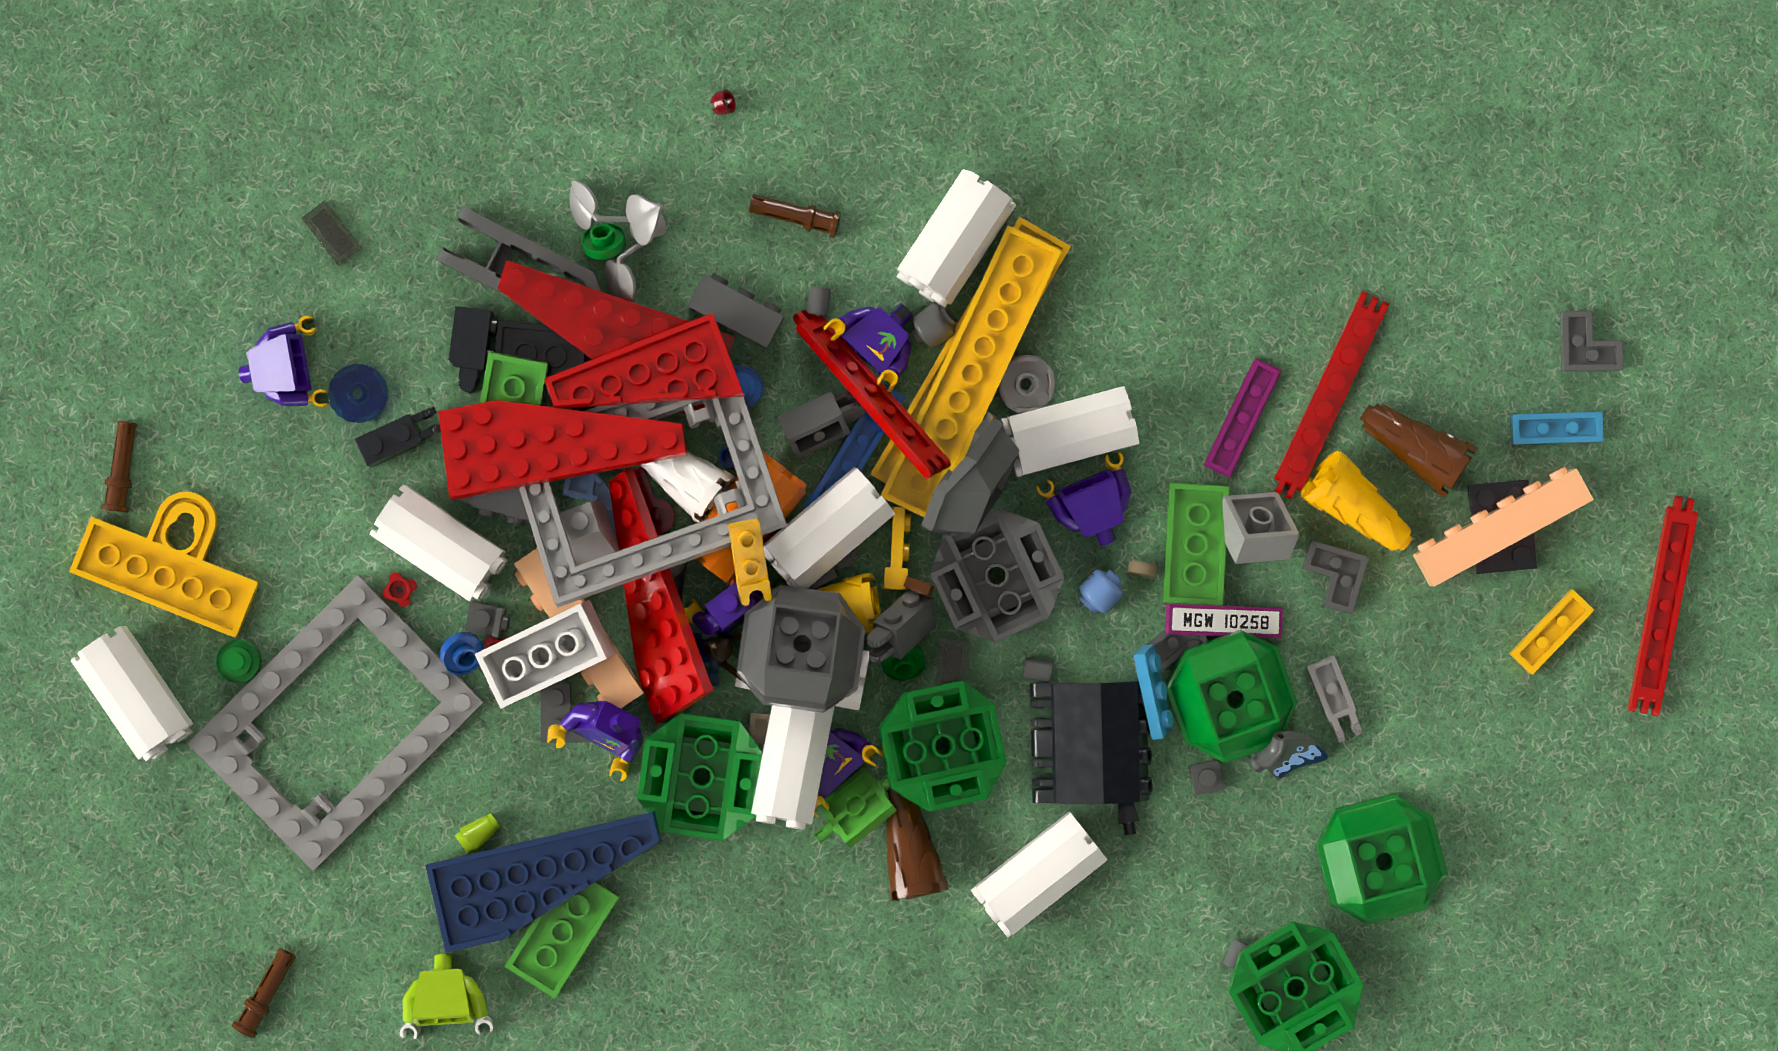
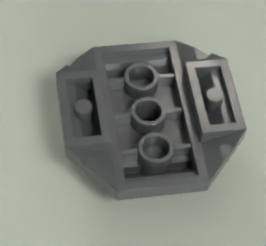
(976, 483)
(1029, 581)
(793, 678)

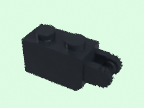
(471, 344)
(396, 437)

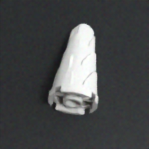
(690, 482)

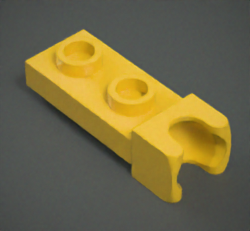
(749, 559)
(896, 575)

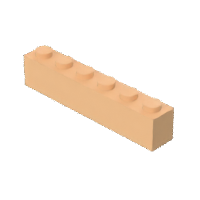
(1502, 527)
(611, 676)

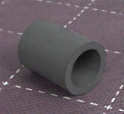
(818, 301)
(1037, 670)
(1233, 952)

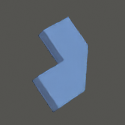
(590, 488)

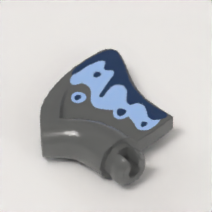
(1287, 753)

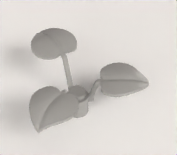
(645, 225)

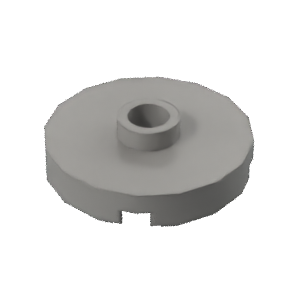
(1040, 384)

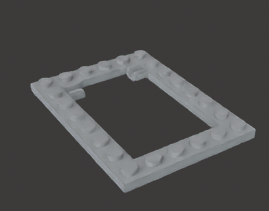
(754, 497)
(230, 757)

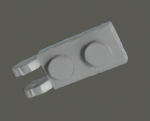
(1333, 695)

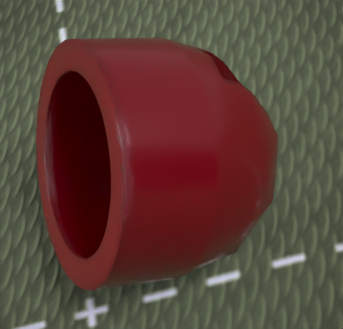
(718, 100)

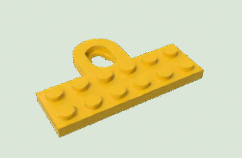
(166, 576)

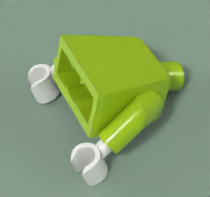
(443, 999)

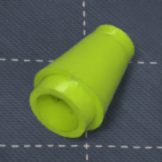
(477, 833)

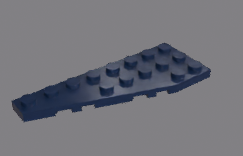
(507, 887)

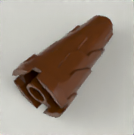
(1430, 453)
(911, 856)

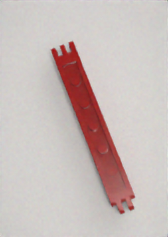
(1329, 395)
(872, 397)
(1663, 606)

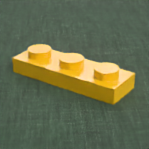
(1551, 631)

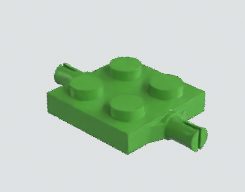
(856, 808)

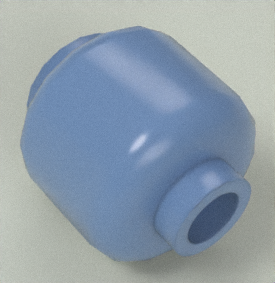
(1101, 591)

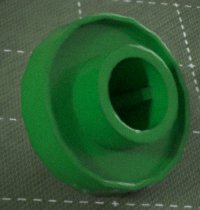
(603, 241)
(238, 661)
(907, 668)

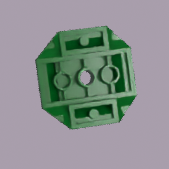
(1207, 677)
(972, 752)
(669, 782)
(1350, 851)
(1318, 1011)

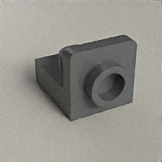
(487, 619)

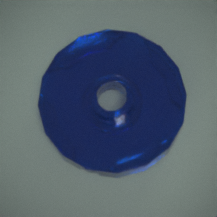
(373, 396)

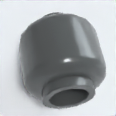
(934, 325)

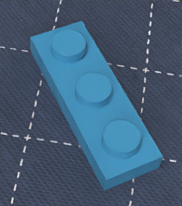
(1556, 428)
(1153, 691)

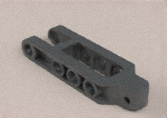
(507, 243)

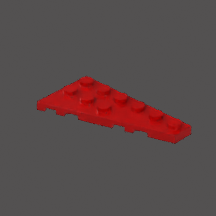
(667, 367)

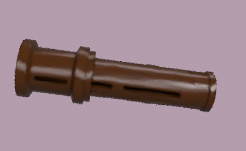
(808, 217)
(118, 481)
(258, 1005)

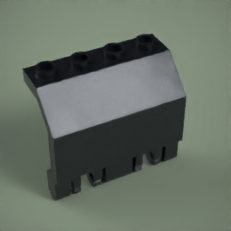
(1094, 743)

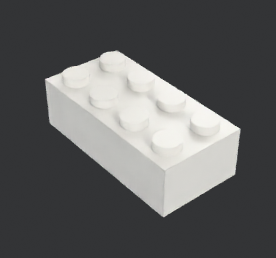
(545, 654)

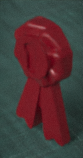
(660, 510)

